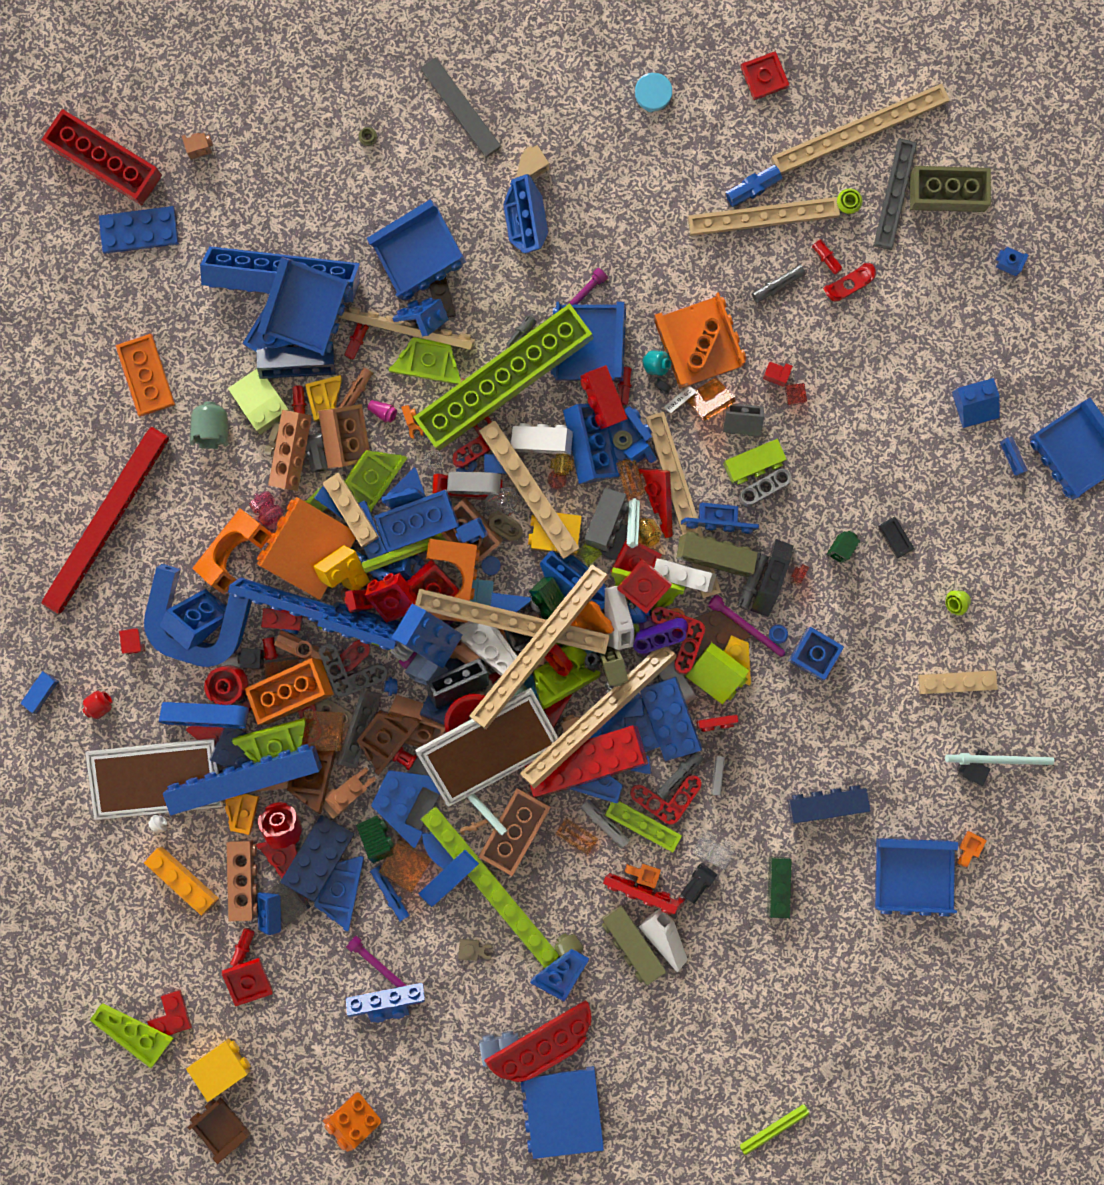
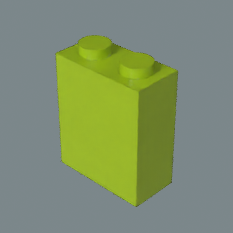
(718, 674)

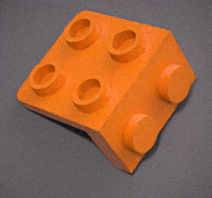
(593, 619)
(352, 1122)

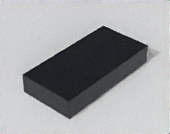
(896, 537)

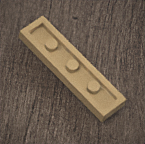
(350, 510)
(957, 682)

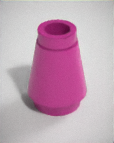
(382, 410)

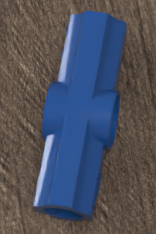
(753, 185)

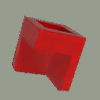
(777, 374)
(131, 641)

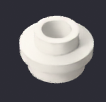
(158, 824)

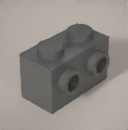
(743, 419)

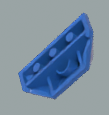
(525, 215)
(568, 573)

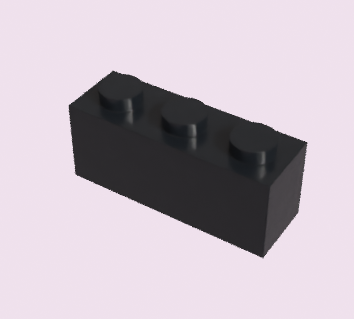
(457, 683)

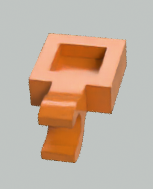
(409, 414)
(972, 846)
(645, 874)

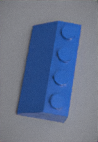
(590, 452)

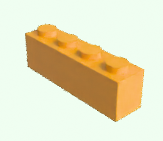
(181, 880)

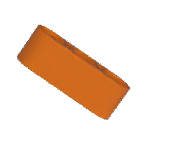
(708, 337)

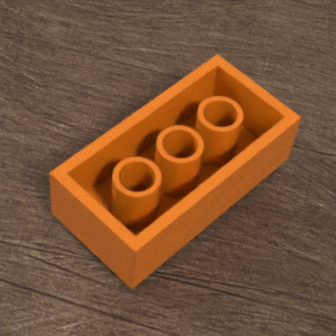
(289, 691)

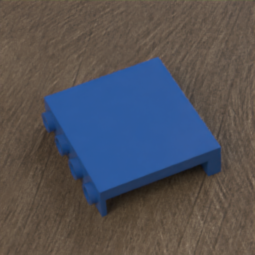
(417, 250)
(304, 306)
(607, 347)
(1074, 448)
(915, 876)
(562, 1113)

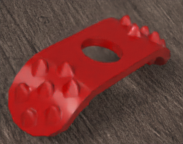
(860, 277)

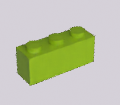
(755, 462)

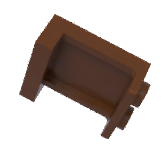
(219, 1129)

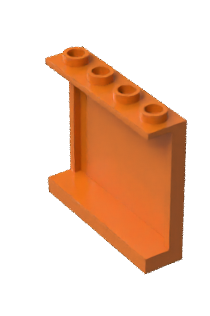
(301, 542)

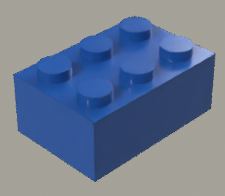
(427, 635)

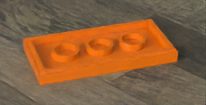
(145, 375)

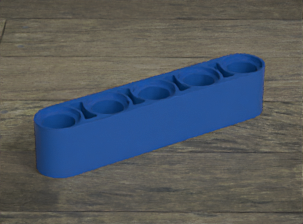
(203, 715)

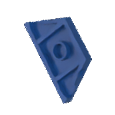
(340, 892)

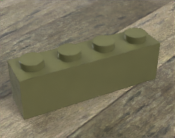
(716, 554)
(633, 944)

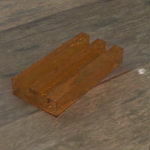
(626, 463)
(563, 827)

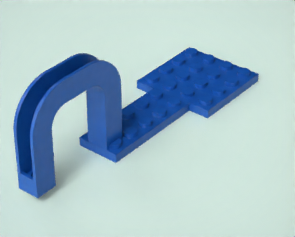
(362, 625)

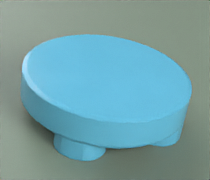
(653, 92)

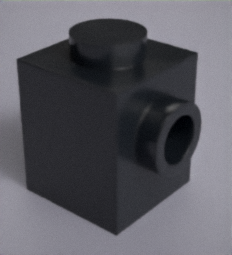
(251, 658)

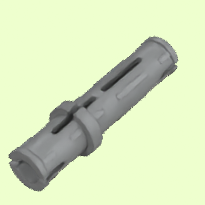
(604, 823)

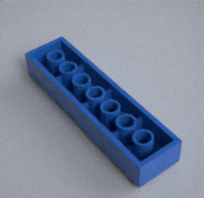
(257, 270)

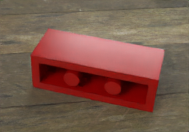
(603, 397)

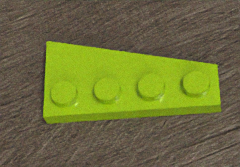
(133, 1035)

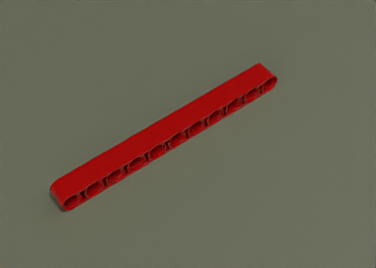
(104, 520)

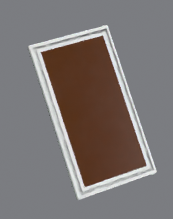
(477, 757)
(134, 778)

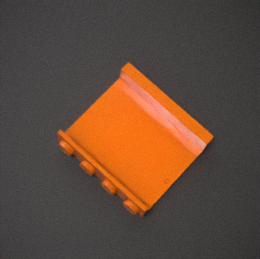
(679, 334)

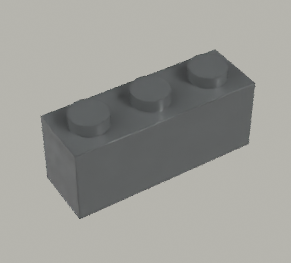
(607, 519)

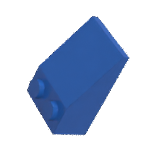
(194, 619)

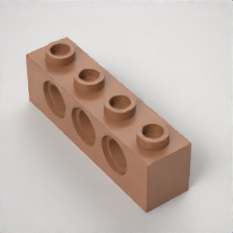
(290, 450)
(236, 910)

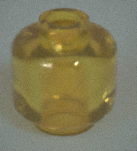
(648, 532)

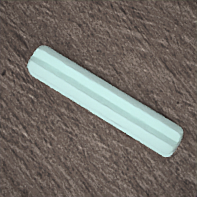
(633, 523)

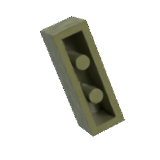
(613, 667)

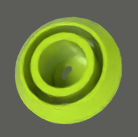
(849, 201)
(957, 602)

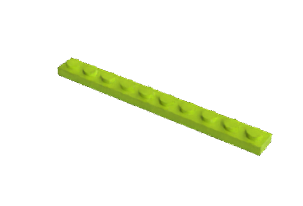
(492, 889)

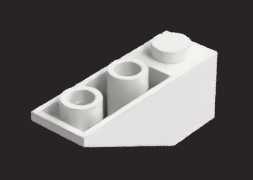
(618, 613)
(664, 936)

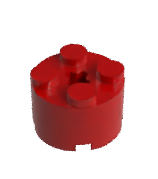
(222, 695)
(280, 825)

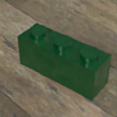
(779, 887)

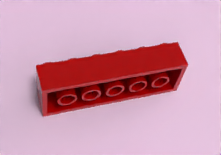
(101, 157)
(596, 760)

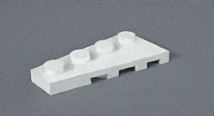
(488, 645)

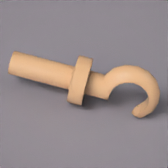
(474, 826)

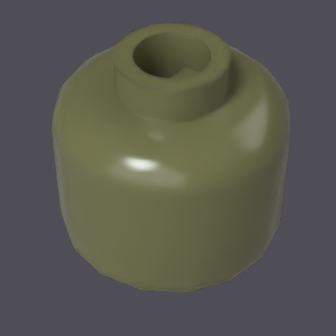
(568, 942)

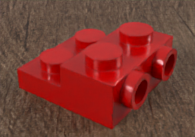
(390, 596)

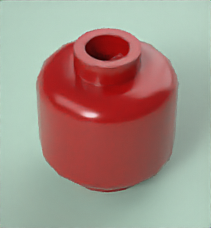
(97, 704)

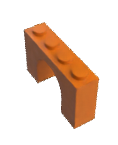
(464, 558)
(213, 562)

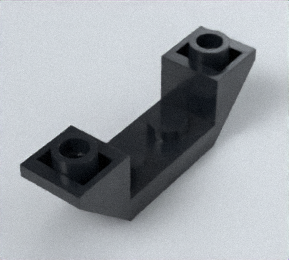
(773, 578)

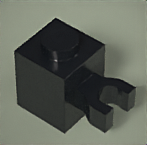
(974, 772)

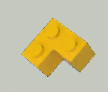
(342, 567)

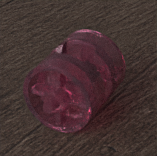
(265, 507)

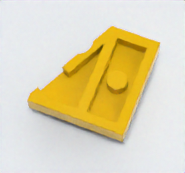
(323, 394)
(739, 651)

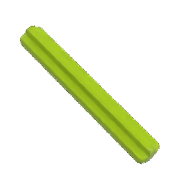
(396, 555)
(774, 1129)

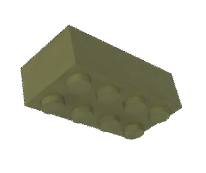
(950, 188)

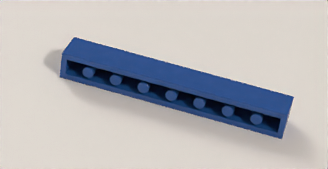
(242, 780)

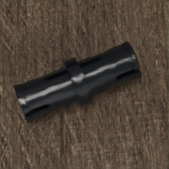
(589, 657)

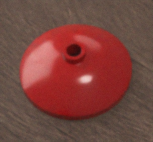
(461, 710)

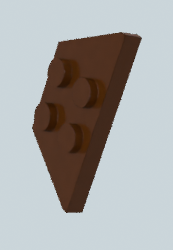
(717, 631)
(385, 737)
(313, 787)

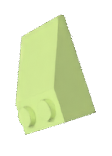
(258, 401)

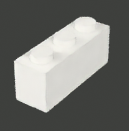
(542, 439)
(686, 575)

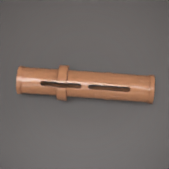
(357, 387)

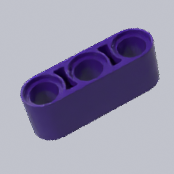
(655, 642)

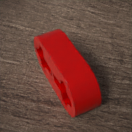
(559, 661)

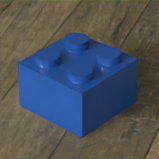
(816, 653)

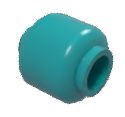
(656, 362)

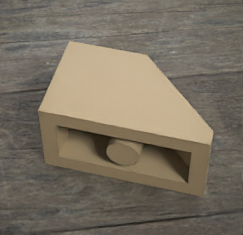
(532, 162)

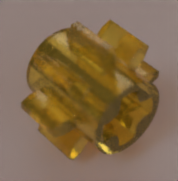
(561, 464)

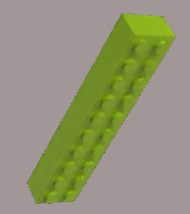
(504, 377)

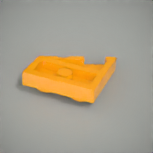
(241, 812)

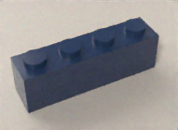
(294, 362)
(828, 805)

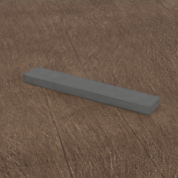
(460, 107)
(895, 194)

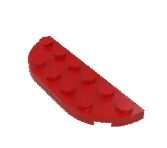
(543, 1046)

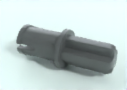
(523, 329)

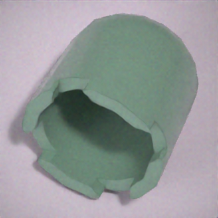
(209, 426)

